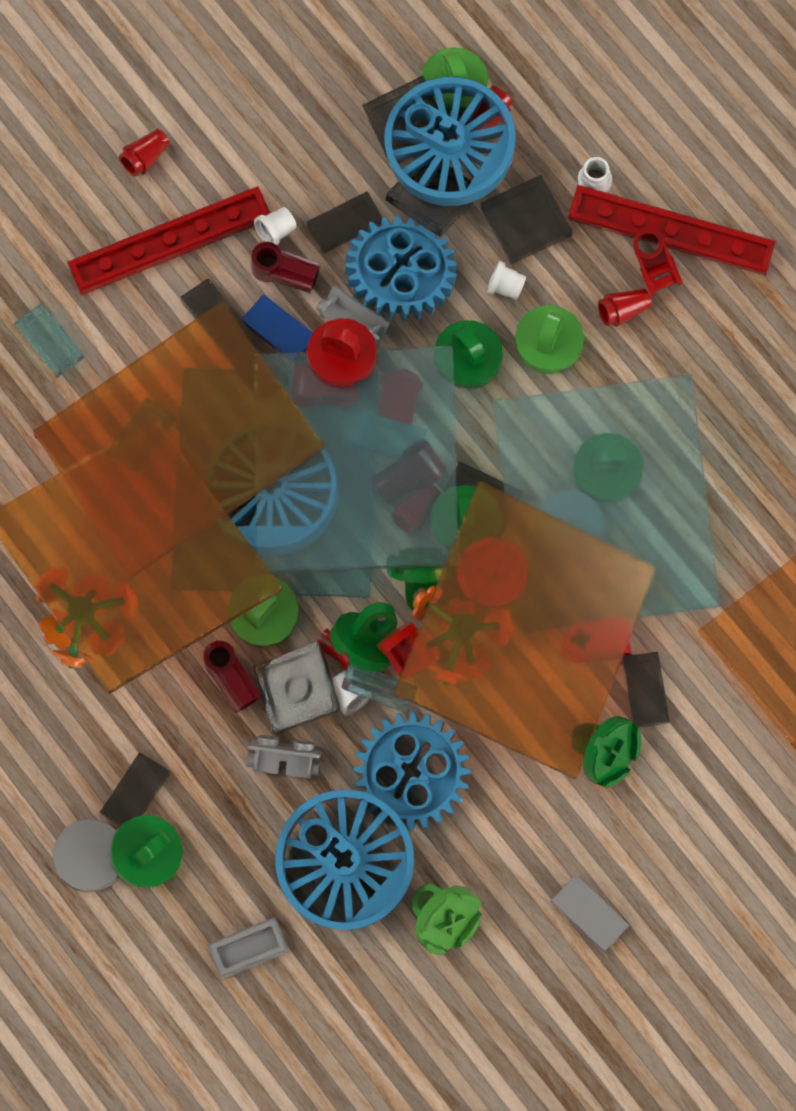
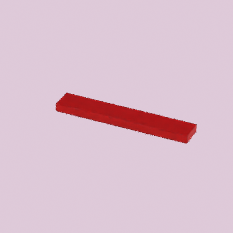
(678, 230)
(167, 241)

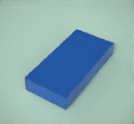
(277, 327)

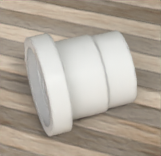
(602, 184)
(275, 225)
(506, 281)
(348, 701)

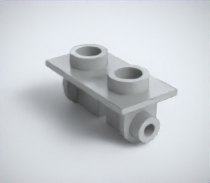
(342, 305)
(297, 755)

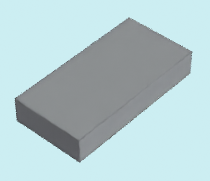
(590, 913)
(248, 948)

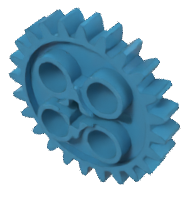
(377, 249)
(441, 788)

